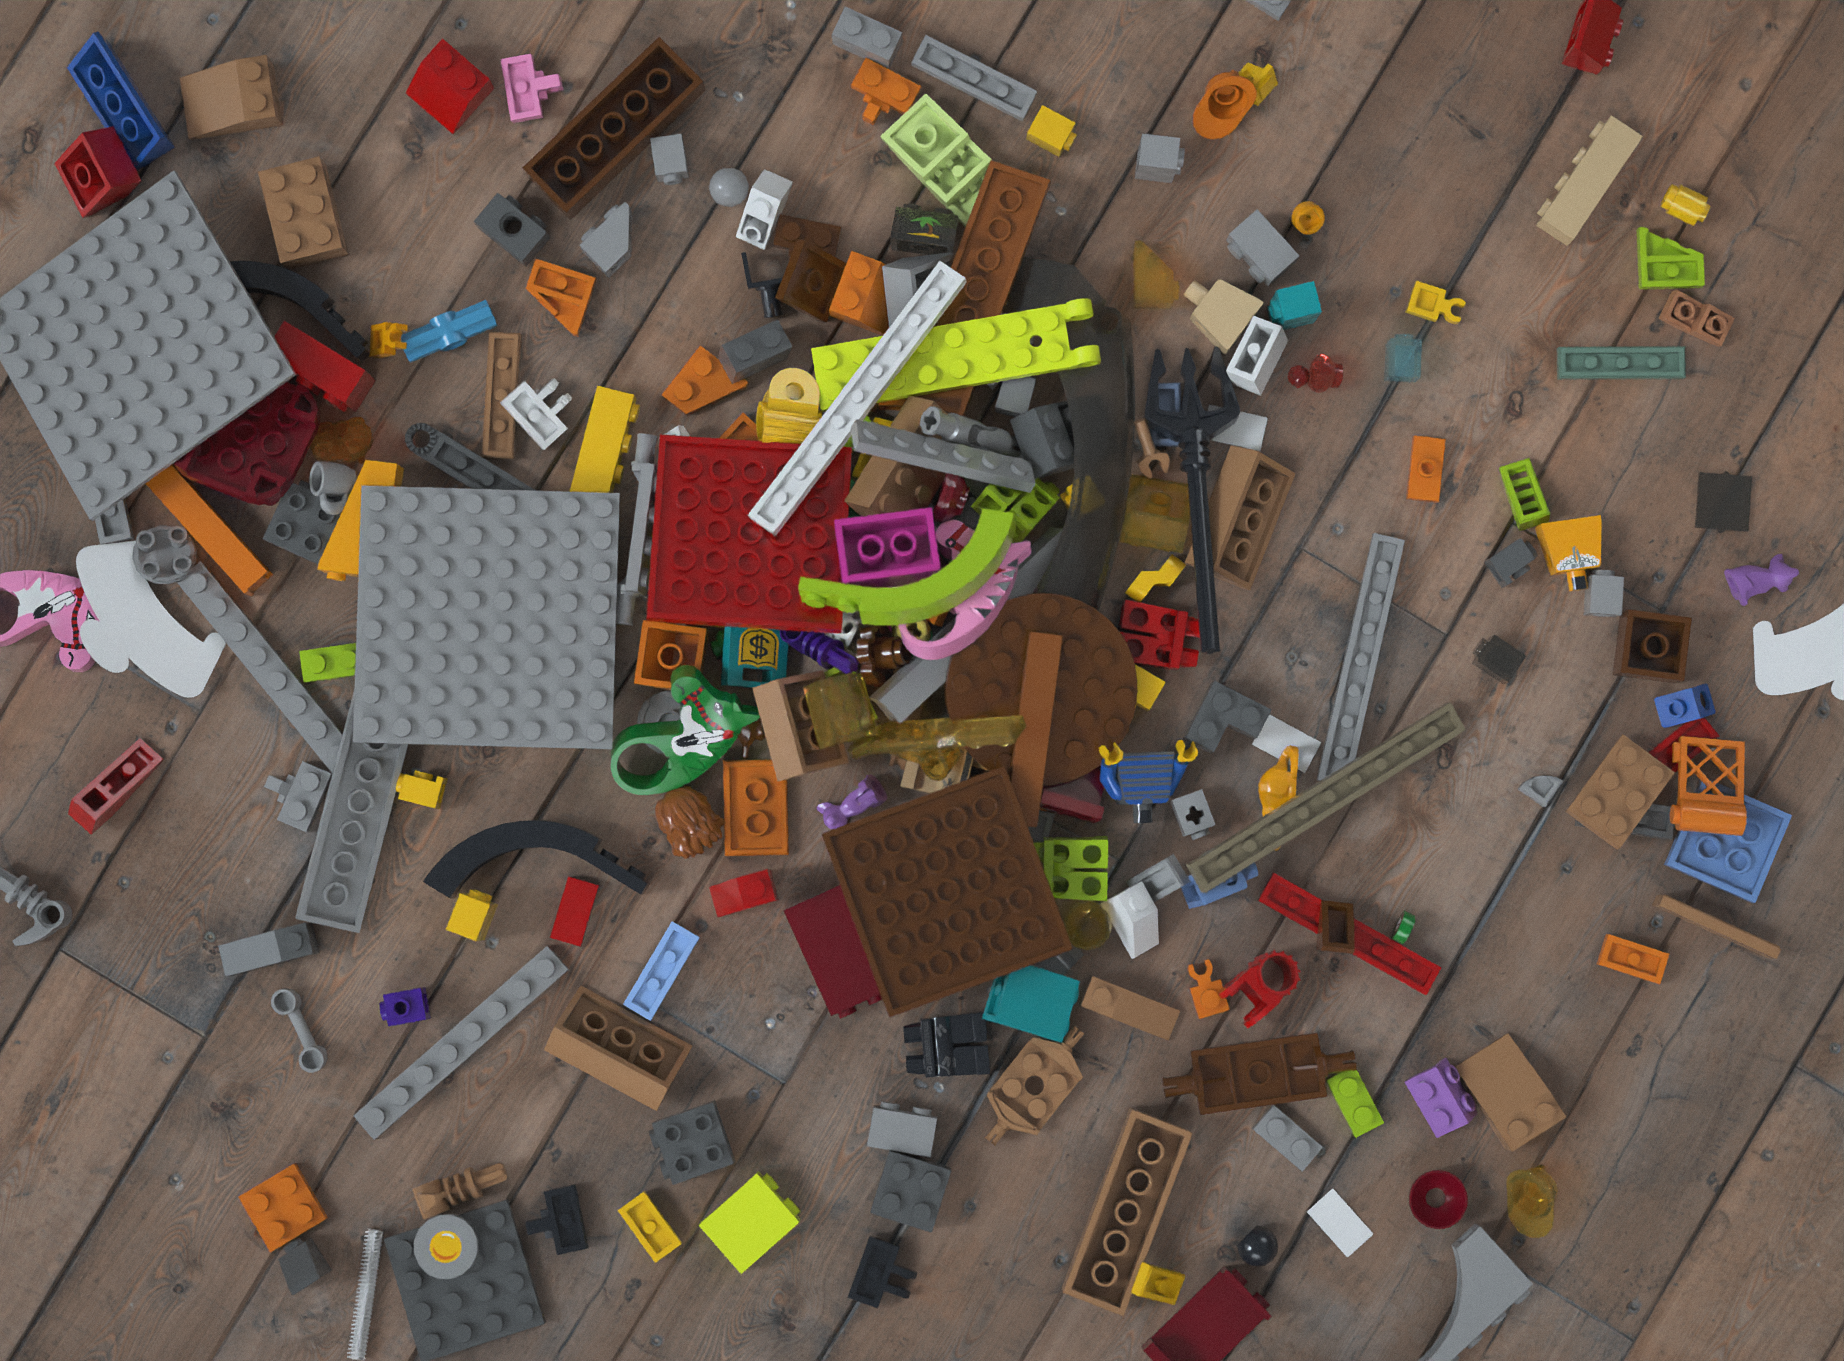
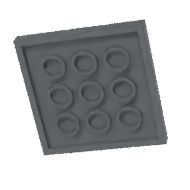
(478, 1306)

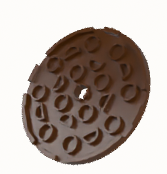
(1092, 690)

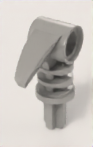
(37, 907)

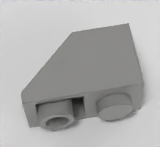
(611, 242)

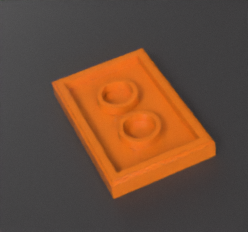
(754, 809)

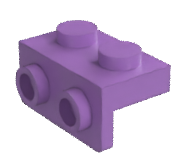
(1442, 1098)

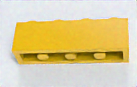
(605, 441)

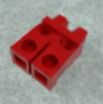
(1166, 638)

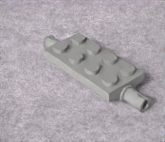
(638, 572)

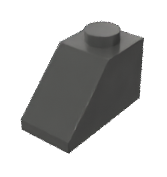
(302, 1264)

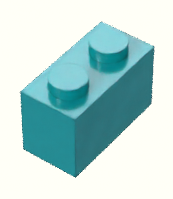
(1294, 306)

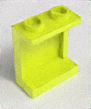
(751, 1221)

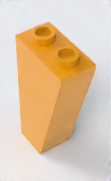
(342, 549)

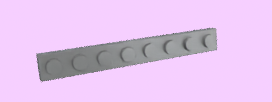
(1361, 653)
(263, 662)
(461, 1042)

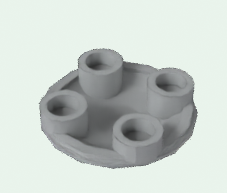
(164, 554)

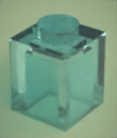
(1403, 358)

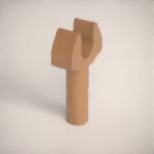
(1149, 451)

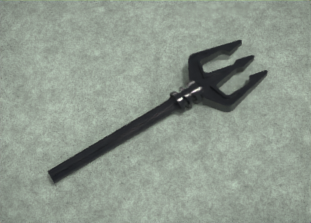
(1193, 431)

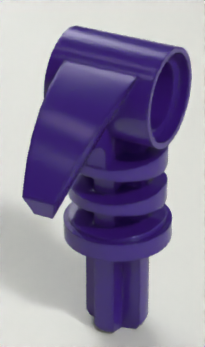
(821, 648)

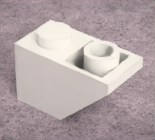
(763, 208)

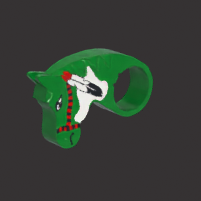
(694, 743)

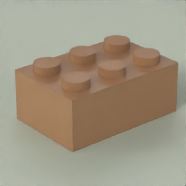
(303, 213)

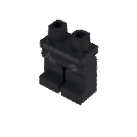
(939, 1047)

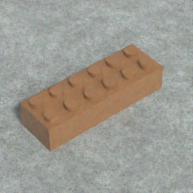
(1126, 1211)

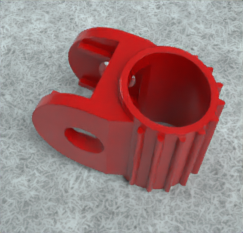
(1254, 988)

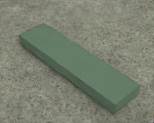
(1621, 363)

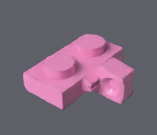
(527, 87)

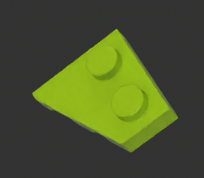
(1667, 264)

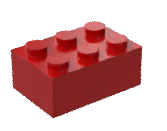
(324, 369)

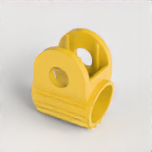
(788, 407)

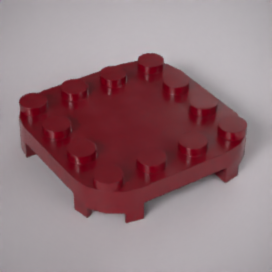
(259, 450)

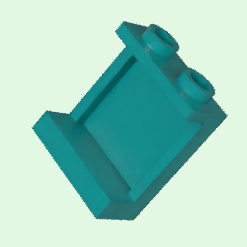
(1033, 1002)

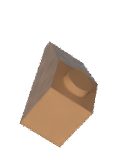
(1129, 1007)

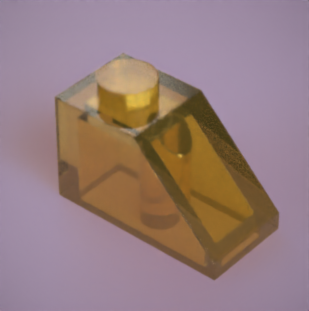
(1152, 280)

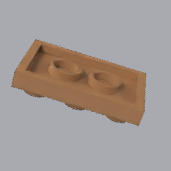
(1620, 792)

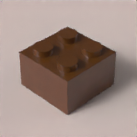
(1652, 646)

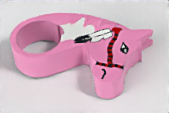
(51, 601)

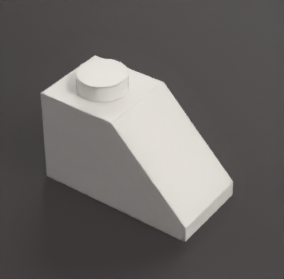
(1134, 919)

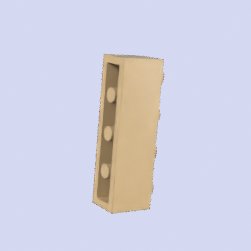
(1589, 180)

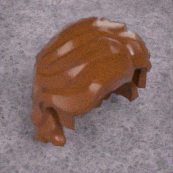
(688, 821)

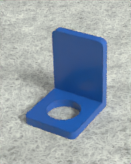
(1684, 706)

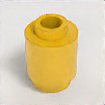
(1685, 204)

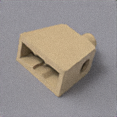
(1222, 311)

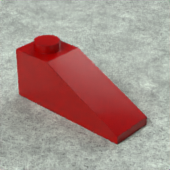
(113, 786)

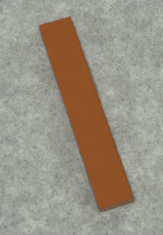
(1037, 709)

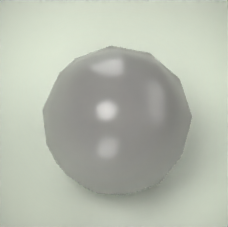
(728, 187)

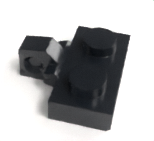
(561, 1220)

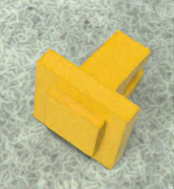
(1263, 79)

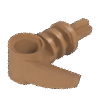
(435, 1197)

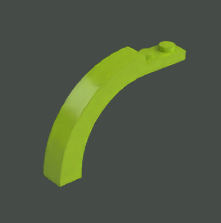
(931, 595)

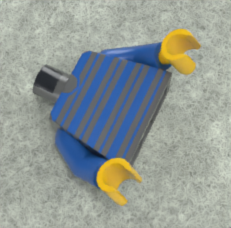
(1143, 776)

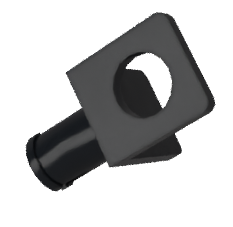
(768, 291)

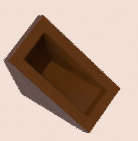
(1336, 927)

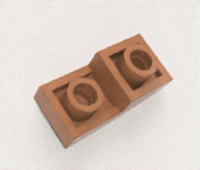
(1696, 319)

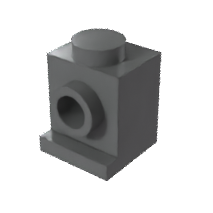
(1511, 561)

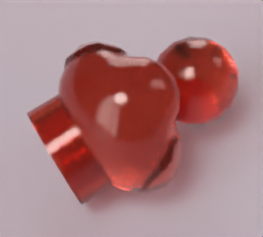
(1321, 374)

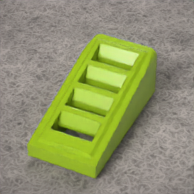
(1534, 519)

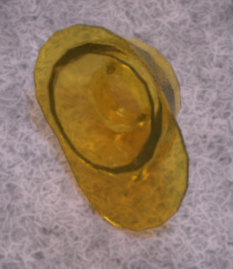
(1531, 1200)

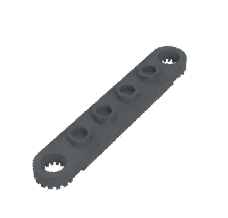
(461, 462)

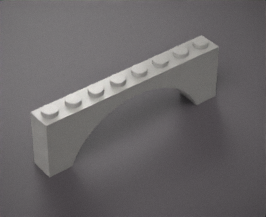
(1484, 1290)

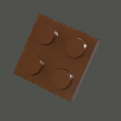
(810, 280)

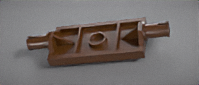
(1258, 1073)

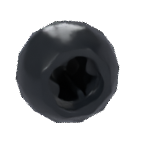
(1258, 1247)

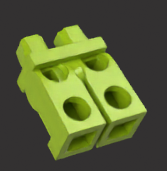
(1027, 507)
(1064, 855)

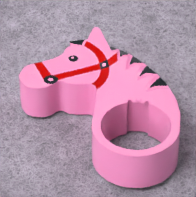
(981, 608)

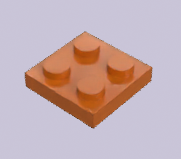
(283, 1207)

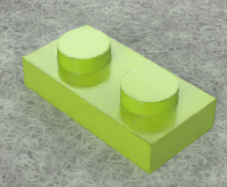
(328, 663)
(1354, 1102)

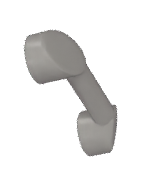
(289, 1002)

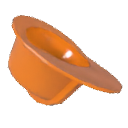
(1223, 105)

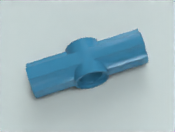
(448, 331)

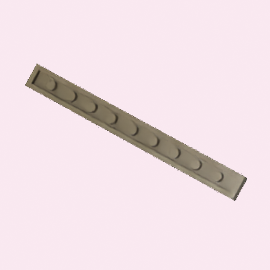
(1325, 797)

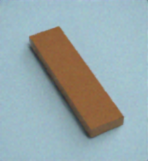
(501, 380)
(1717, 926)

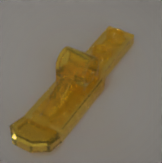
(937, 741)

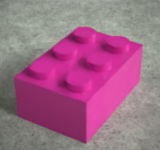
(887, 548)

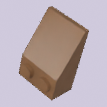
(231, 98)
(1509, 1093)

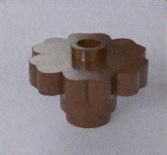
(880, 654)

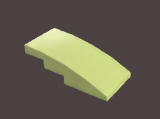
(939, 155)

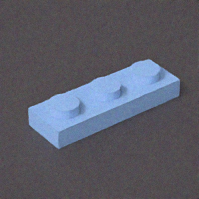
(661, 970)

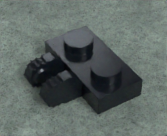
(874, 1273)

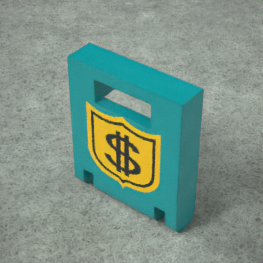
(754, 650)

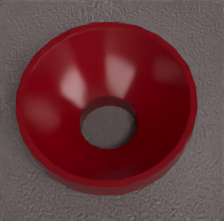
(950, 498)
(1454, 1201)

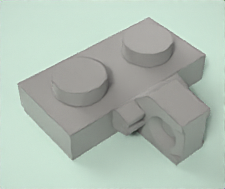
(300, 795)

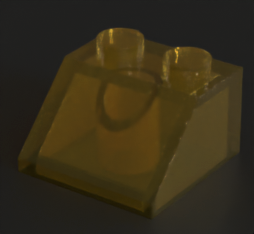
(1156, 514)
(840, 710)

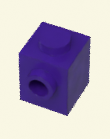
(405, 1007)

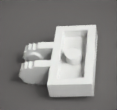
(534, 414)

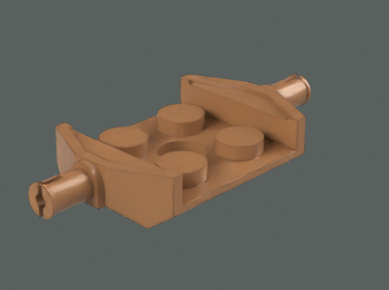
(1027, 1111)

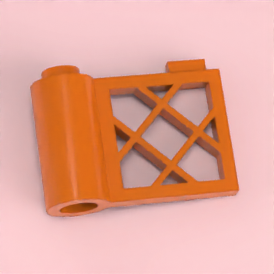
(1707, 811)

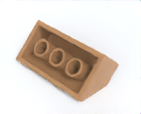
(1244, 513)
(618, 1047)

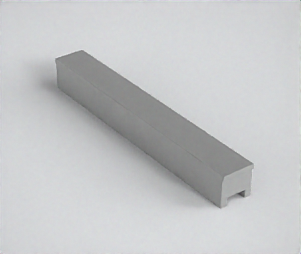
(922, 677)

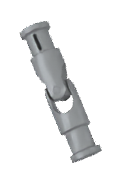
(968, 432)

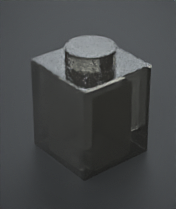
(1497, 658)

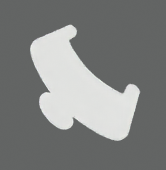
(138, 625)
(1801, 657)

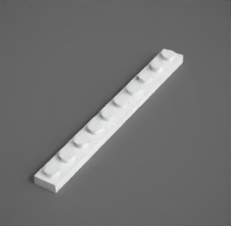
(857, 398)

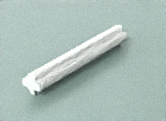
(366, 1294)

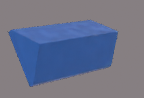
(119, 101)

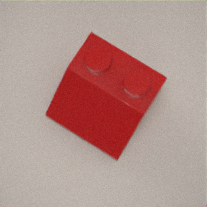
(1592, 36)
(448, 86)
(97, 170)

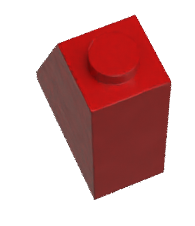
(744, 893)

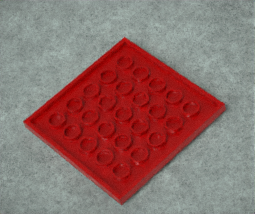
(718, 562)

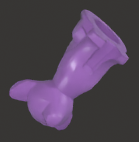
(1754, 580)
(858, 801)

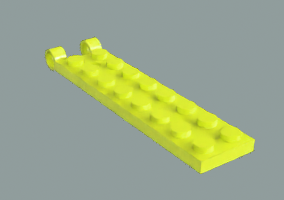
(967, 353)

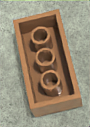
(895, 485)

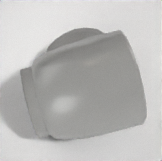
(331, 480)

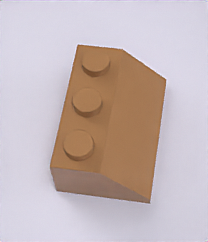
(791, 729)

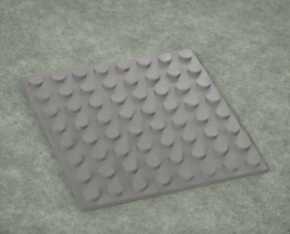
(136, 346)
(486, 617)

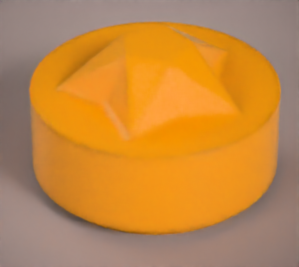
(1308, 217)

